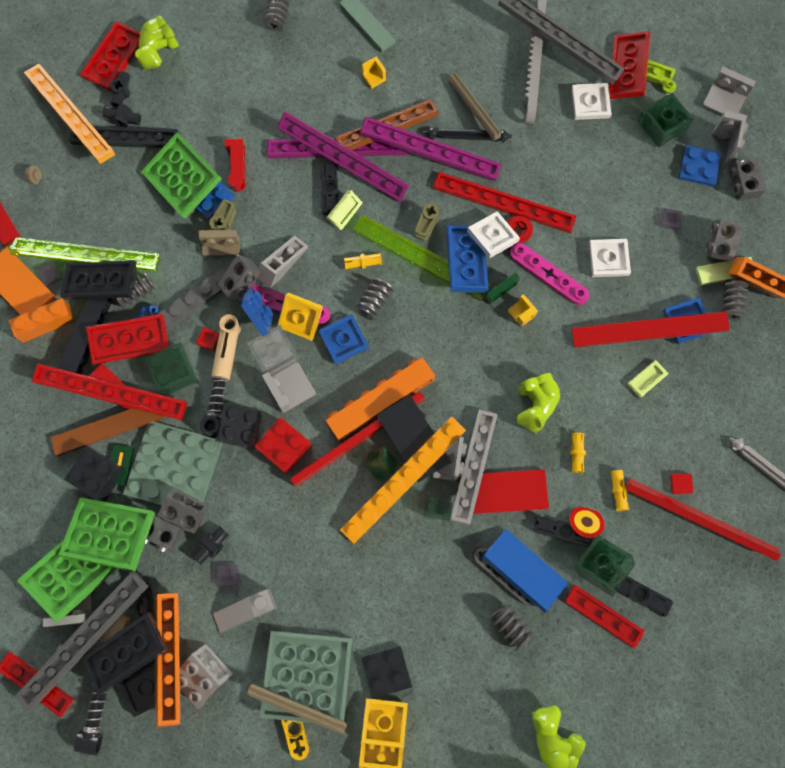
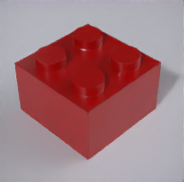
(283, 445)

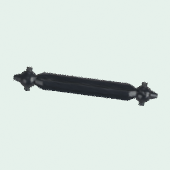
(465, 134)

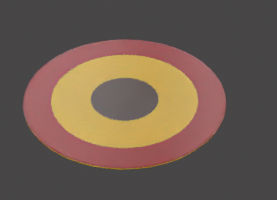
(587, 522)

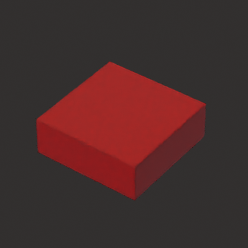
(208, 339)
(681, 484)

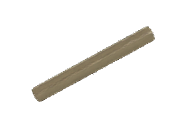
(474, 106)
(297, 709)

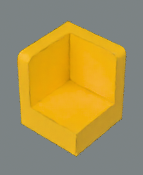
(373, 72)
(522, 311)

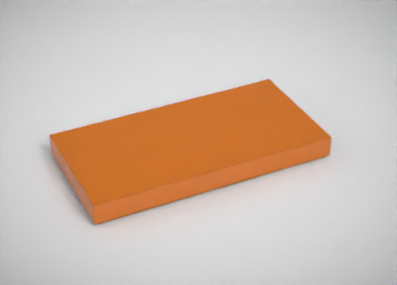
(20, 285)

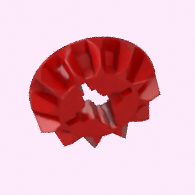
(523, 223)

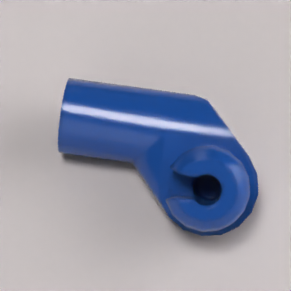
(147, 311)

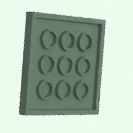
(172, 460)
(308, 671)

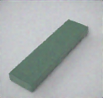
(368, 24)

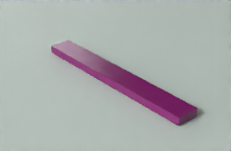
(295, 149)
(430, 149)
(343, 156)

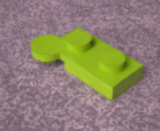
(661, 75)

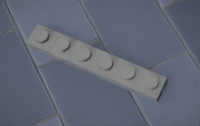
(474, 468)

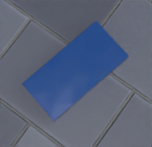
(465, 262)
(525, 570)

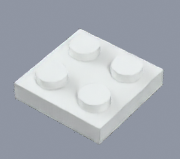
(591, 101)
(493, 234)
(609, 258)

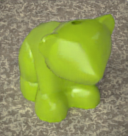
(153, 37)
(544, 396)
(553, 749)

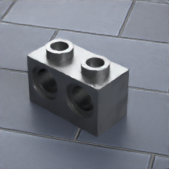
(751, 179)
(729, 241)
(239, 277)
(184, 508)
(160, 528)

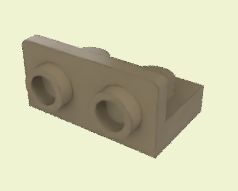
(220, 242)

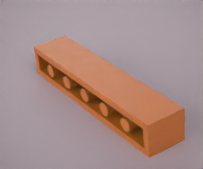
(386, 394)
(167, 664)

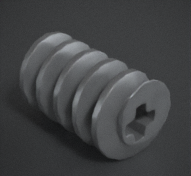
(276, 14)
(140, 286)
(373, 297)
(734, 297)
(512, 626)

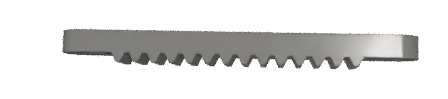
(533, 70)

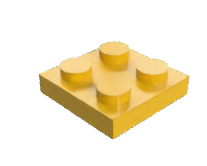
(300, 316)

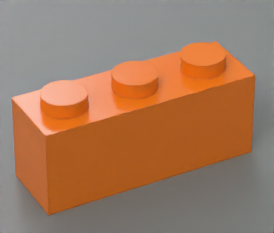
(758, 276)
(42, 320)

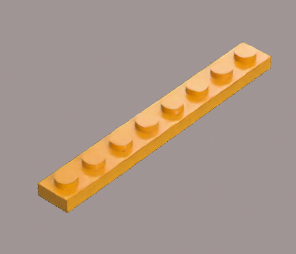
(69, 114)
(402, 480)

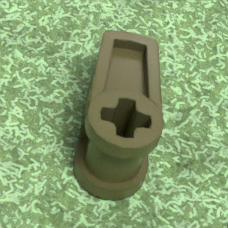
(223, 216)
(427, 223)

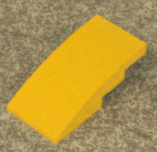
(383, 734)

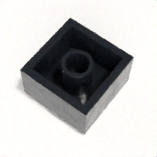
(94, 474)

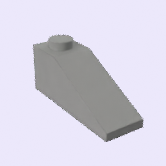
(281, 261)
(245, 610)

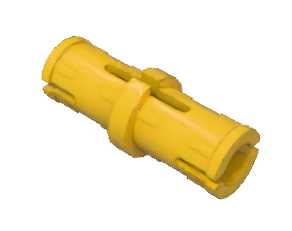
(363, 261)
(577, 452)
(619, 490)

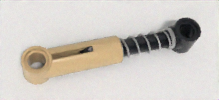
(221, 371)
(90, 739)

